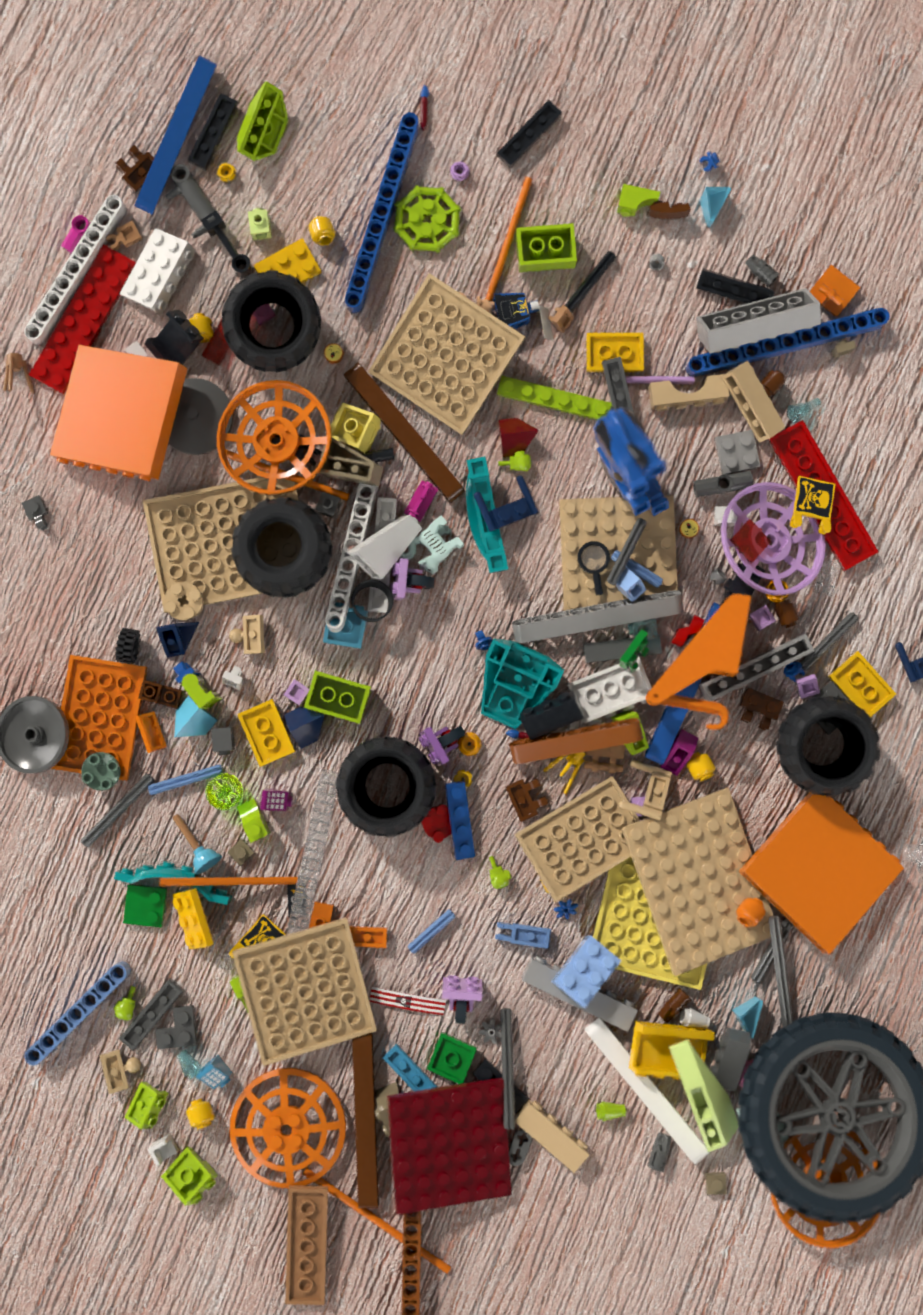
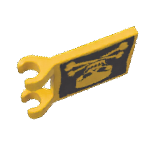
(813, 500)
(260, 932)

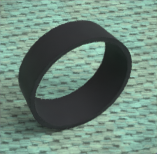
(377, 584)

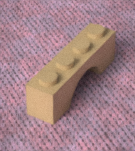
(664, 395)

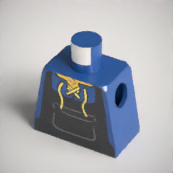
(514, 309)

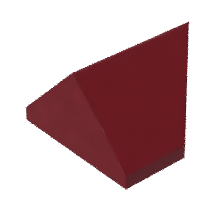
(515, 435)

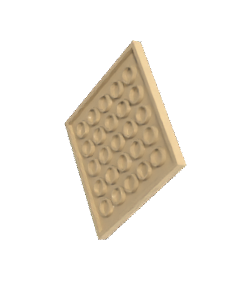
(446, 354)
(611, 523)
(304, 991)

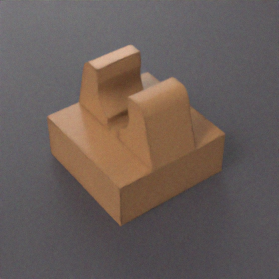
(562, 318)

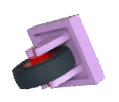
(407, 577)
(461, 995)

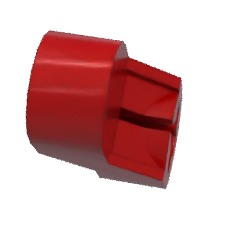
(682, 633)

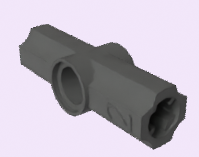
(711, 485)

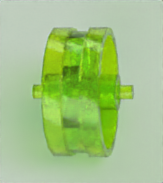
(224, 791)

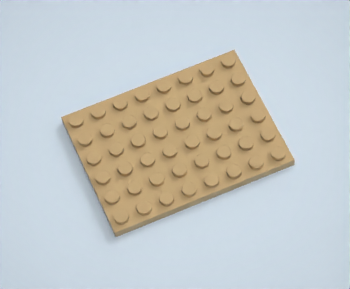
(195, 540)
(693, 880)

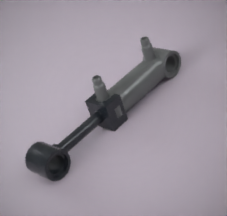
(207, 215)

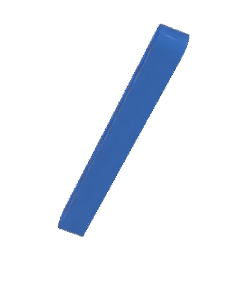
(382, 203)
(797, 343)

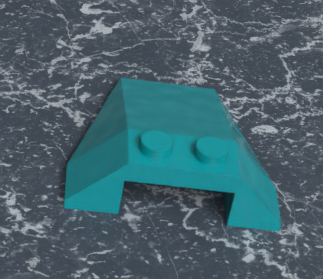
(516, 680)

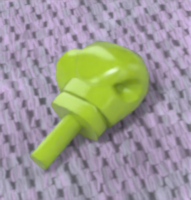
(518, 462)
(498, 876)
(125, 1008)

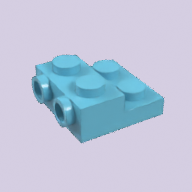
(353, 630)

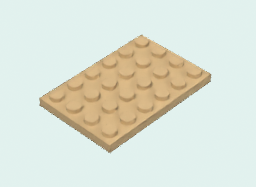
(579, 839)

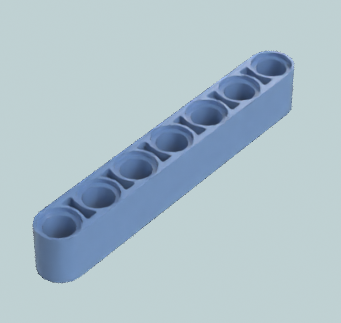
(70, 1017)

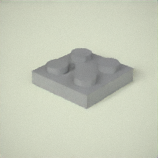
(737, 452)

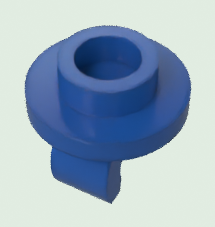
(712, 159)
(483, 642)
(793, 669)

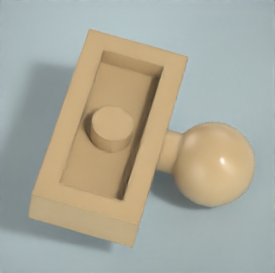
(251, 635)
(115, 1070)

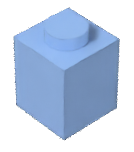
(630, 585)

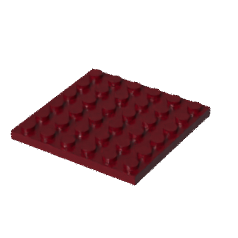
(449, 1146)

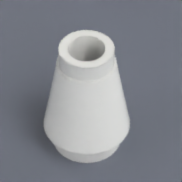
(693, 1018)

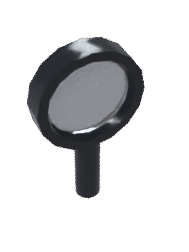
(593, 559)

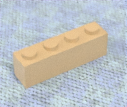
(753, 401)
(551, 1135)

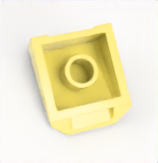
(355, 427)

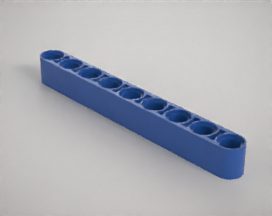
(175, 135)
(672, 717)

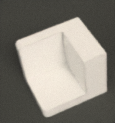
(719, 513)
(162, 1149)

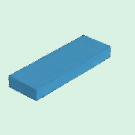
(408, 1069)

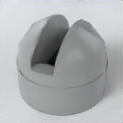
(656, 266)
(718, 575)

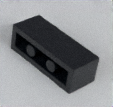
(551, 715)

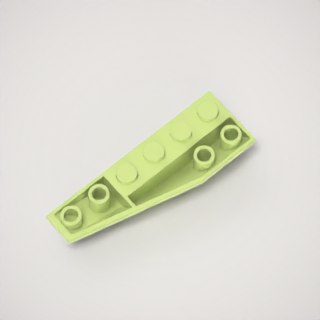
(706, 1096)

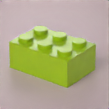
(546, 247)
(338, 697)

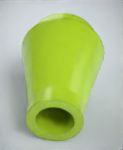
(608, 1111)

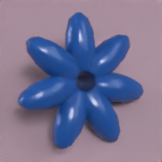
(566, 908)

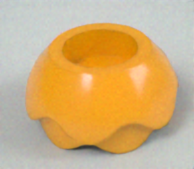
(776, 598)
(475, 744)

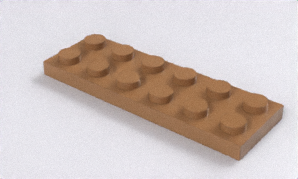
(306, 1245)

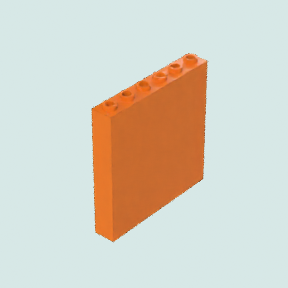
(118, 412)
(821, 870)

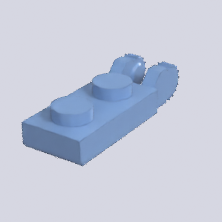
(525, 935)

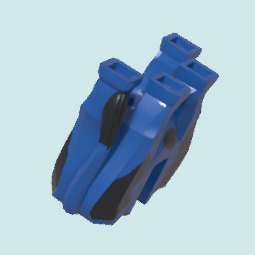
(630, 461)

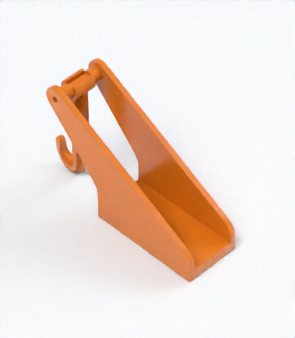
(712, 651)

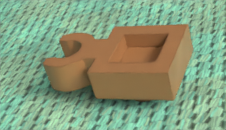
(127, 235)

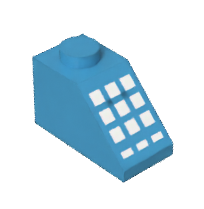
(215, 1073)

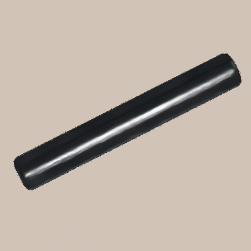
(590, 281)

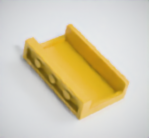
(651, 1047)

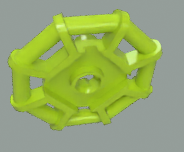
(427, 208)

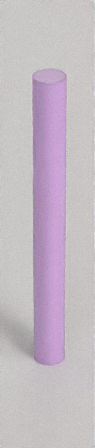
(650, 379)

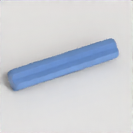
(640, 571)
(431, 931)

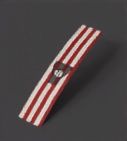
(407, 1001)

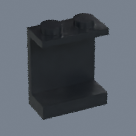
(176, 339)

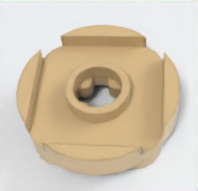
(178, 591)

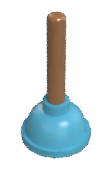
(204, 858)

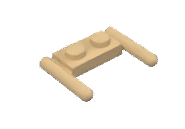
(655, 793)

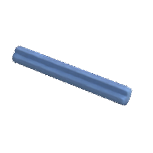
(185, 779)

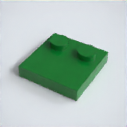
(145, 905)
(452, 1058)

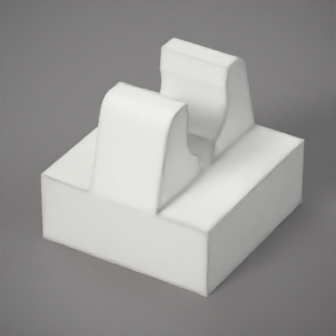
(233, 679)

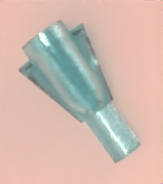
(798, 411)

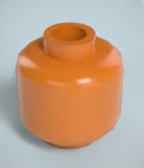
(750, 912)

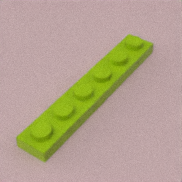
(552, 398)

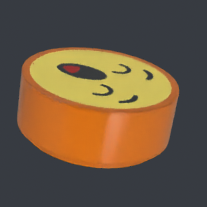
(333, 353)
(689, 528)

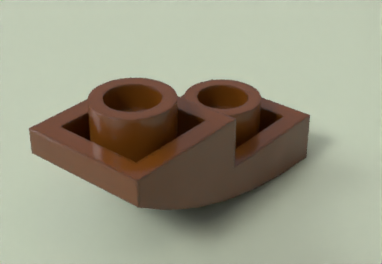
(662, 210)
(160, 694)

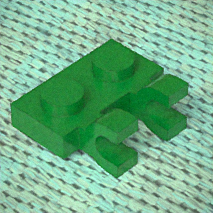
(638, 645)

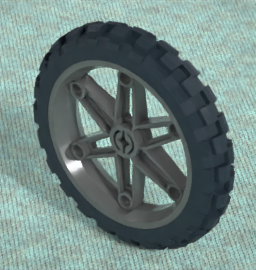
(759, 1121)

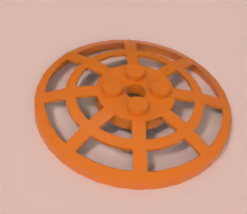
(266, 430)
(291, 1116)
(837, 1175)

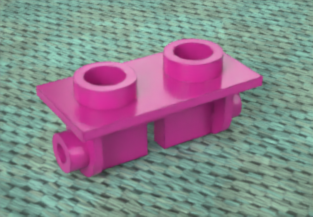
(421, 500)

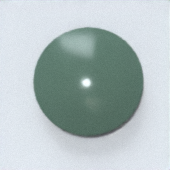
(100, 771)

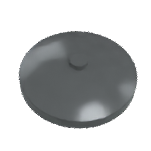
(198, 417)
(33, 734)

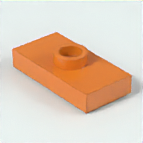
(151, 732)
(321, 914)

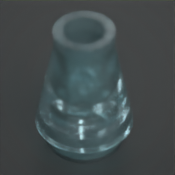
(188, 1064)

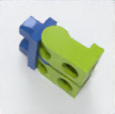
(196, 686)

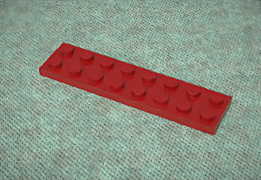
(83, 318)
(804, 458)

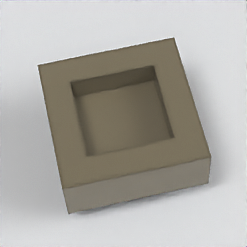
(842, 348)
(241, 852)
(715, 1183)

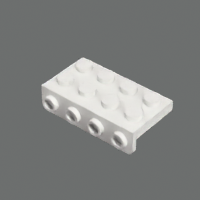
(158, 271)
(610, 691)

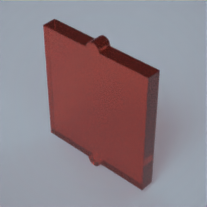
(750, 540)

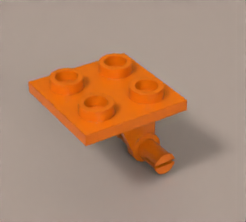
(834, 290)

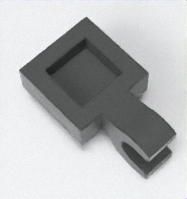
(35, 510)

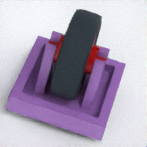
(435, 746)

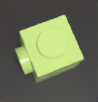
(259, 224)

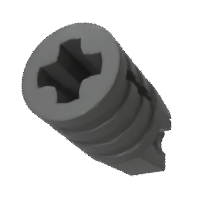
(762, 270)
(659, 1152)

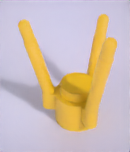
(573, 759)

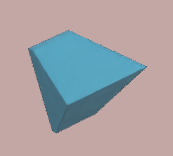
(712, 202)
(192, 720)
(748, 1014)

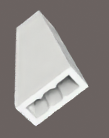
(385, 547)

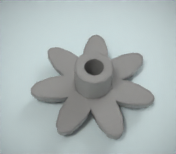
(488, 1028)

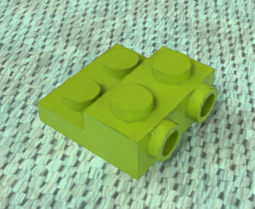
(189, 1177)

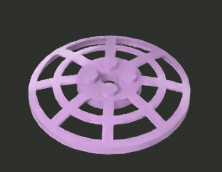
(780, 540)

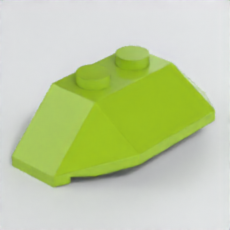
(263, 123)

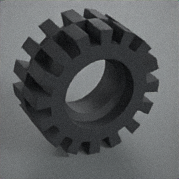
(127, 645)

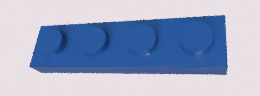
(459, 820)

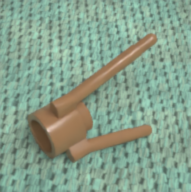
(14, 364)

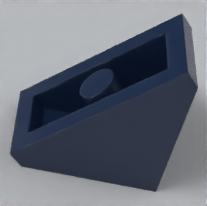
(176, 637)
(304, 725)

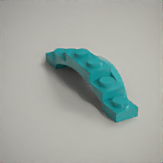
(488, 543)
(168, 870)

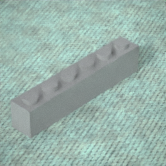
(757, 667)
(602, 1005)

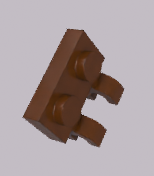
(136, 175)
(763, 704)
(521, 799)

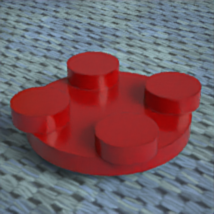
(437, 823)

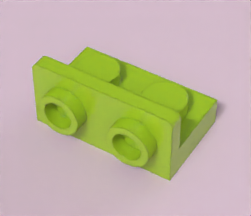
(146, 1106)

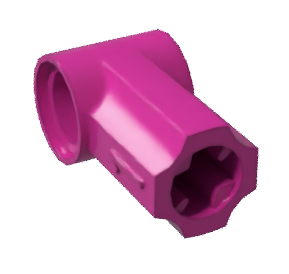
(75, 233)

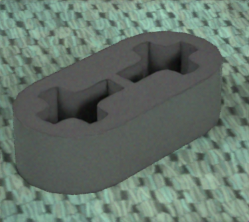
(523, 1147)

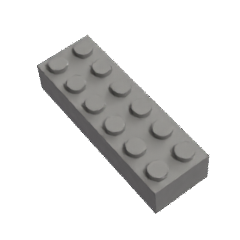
(758, 320)

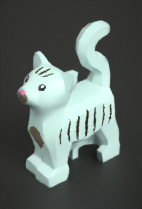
(432, 540)

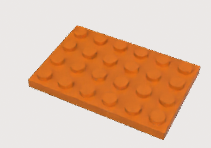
(101, 711)

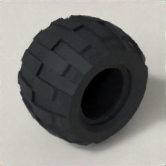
(276, 289)
(308, 566)
(858, 753)
(364, 812)

